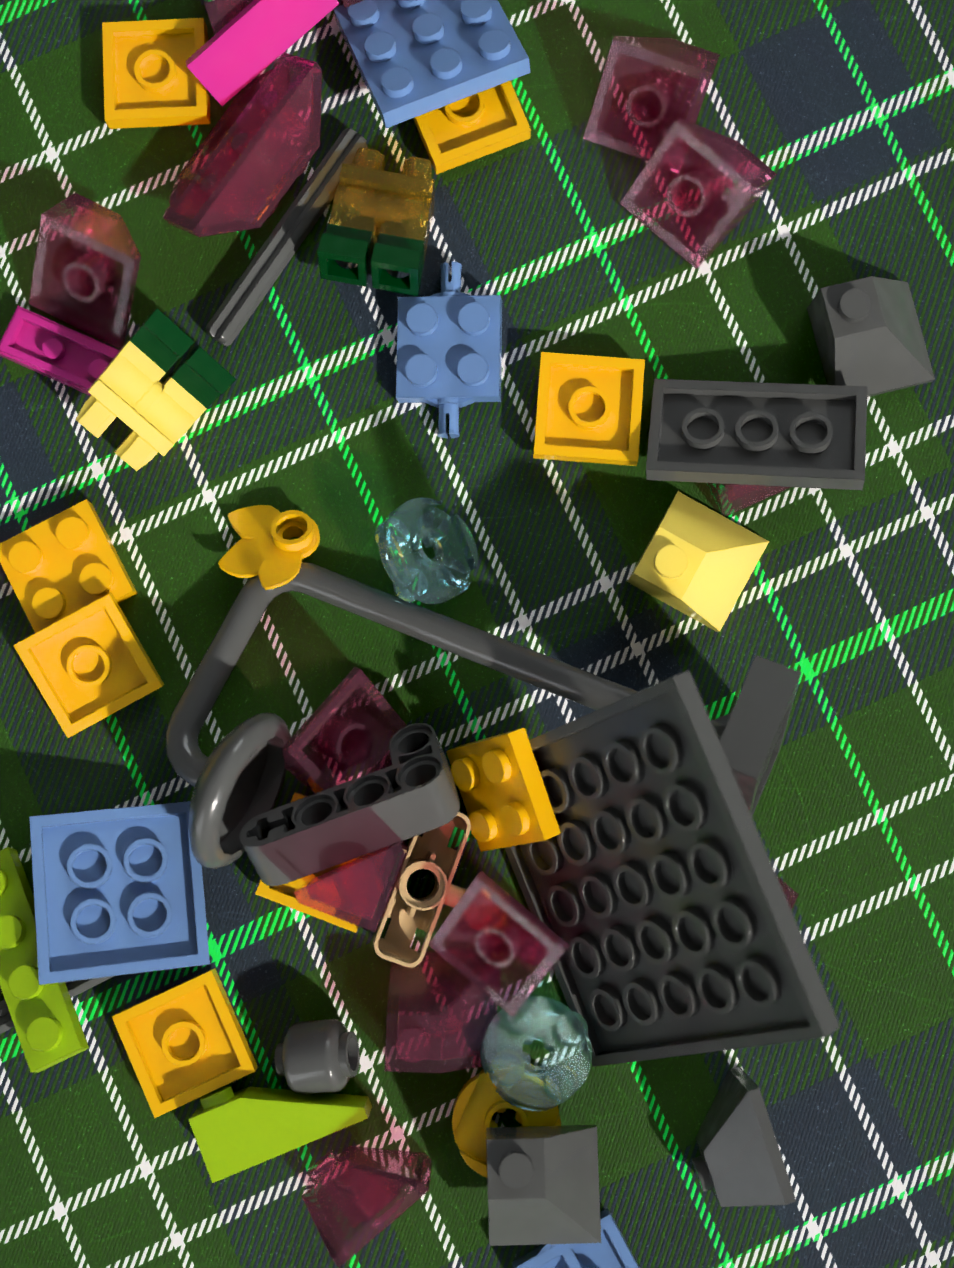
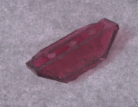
(251, 152)

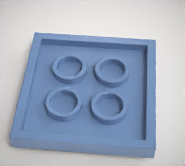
(429, 52)
(116, 893)

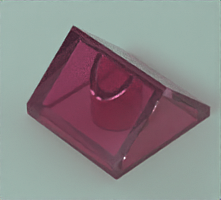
(343, 736)
(356, 889)

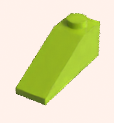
(266, 1122)

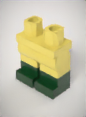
(153, 409)

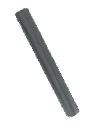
(283, 241)

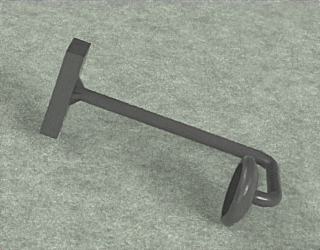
(249, 765)

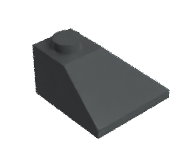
(870, 335)
(740, 1148)
(543, 1185)

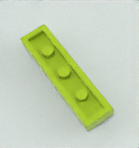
(40, 1013)

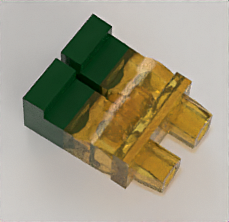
(385, 205)

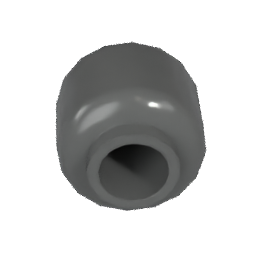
(318, 1056)

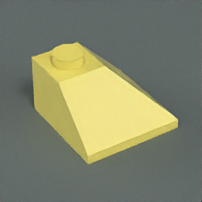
(698, 561)

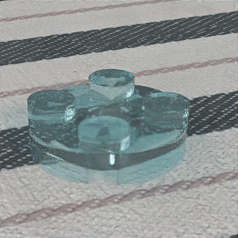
(407, 565)
(556, 1077)

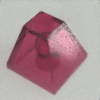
(646, 90)
(696, 189)
(86, 268)
(498, 944)
(434, 1018)
(362, 1194)

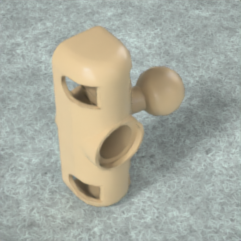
(411, 913)

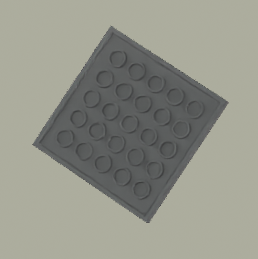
(664, 888)

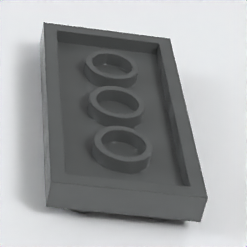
(758, 434)

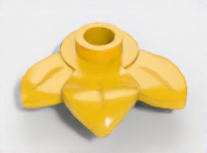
(266, 544)

